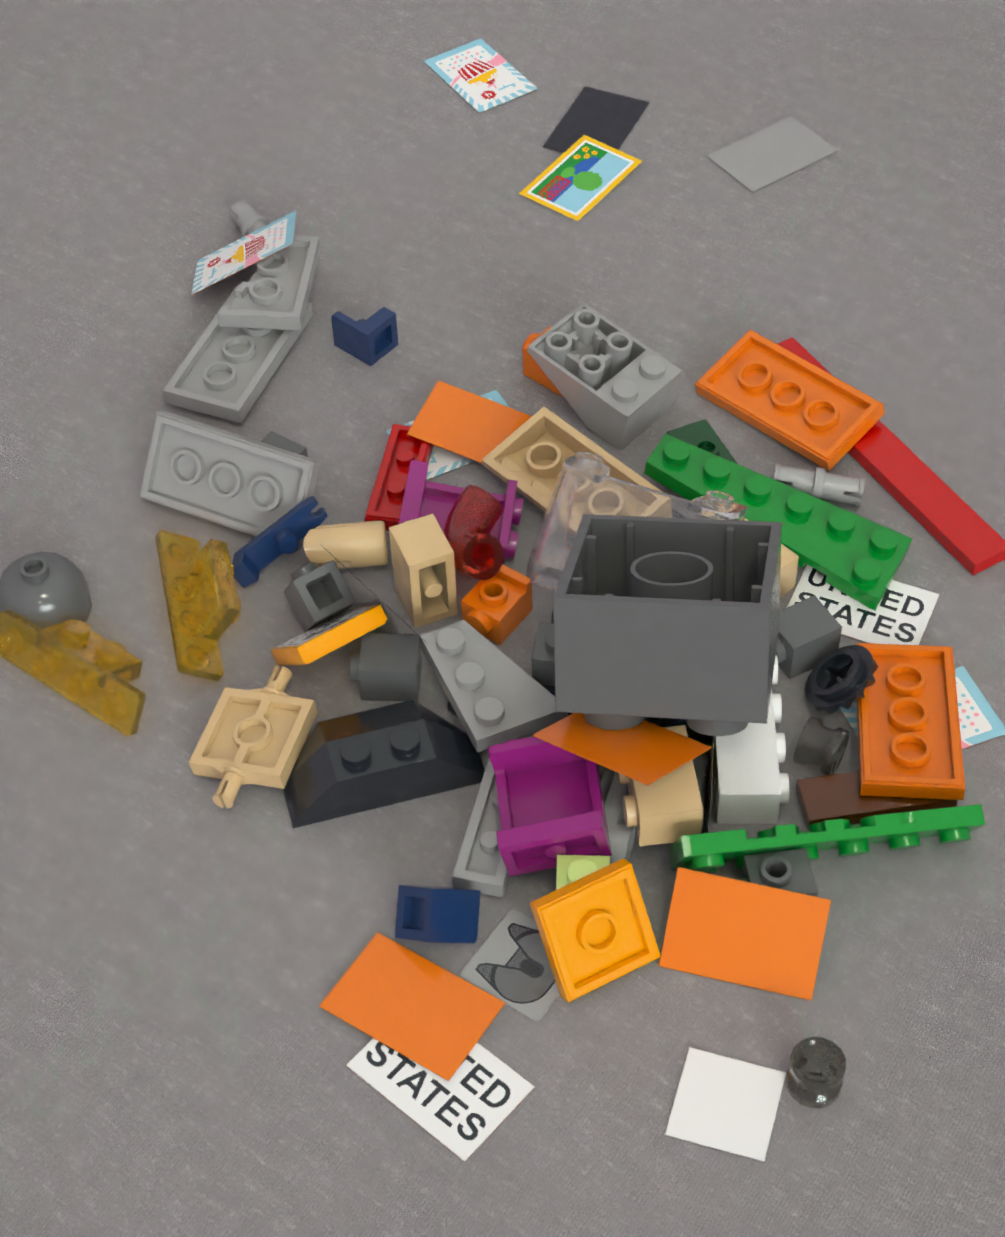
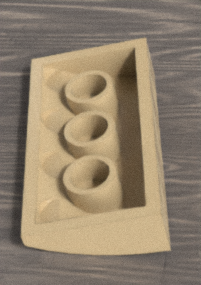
(537, 454)

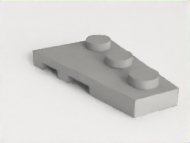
(277, 291)
(486, 687)

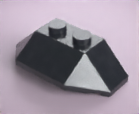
(378, 762)

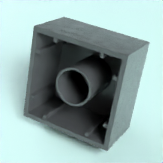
(668, 622)

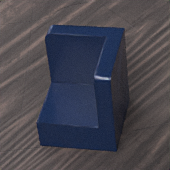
(368, 338)
(437, 914)

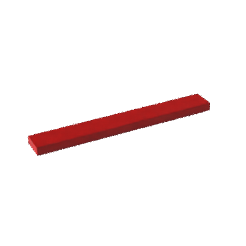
(922, 492)

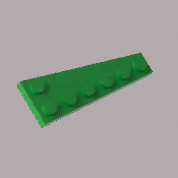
(845, 547)
(901, 830)

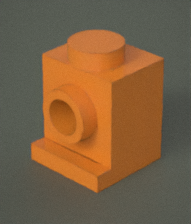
(498, 604)

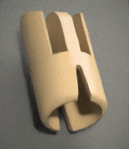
(350, 543)

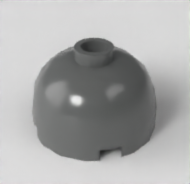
(45, 589)

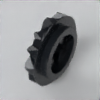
(848, 662)

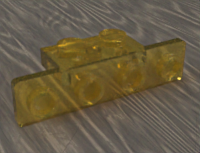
(198, 600)
(78, 667)

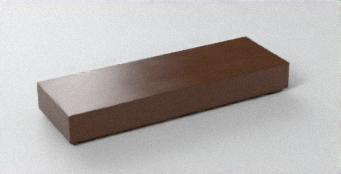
(839, 798)

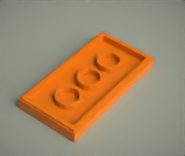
(790, 399)
(910, 725)

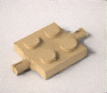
(253, 737)

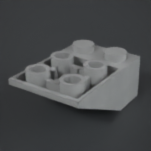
(606, 375)

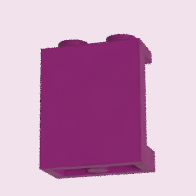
(428, 498)
(546, 805)

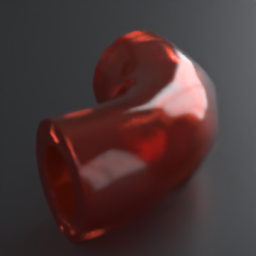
(468, 533)

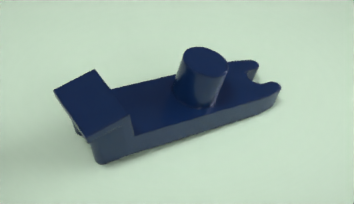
(275, 540)

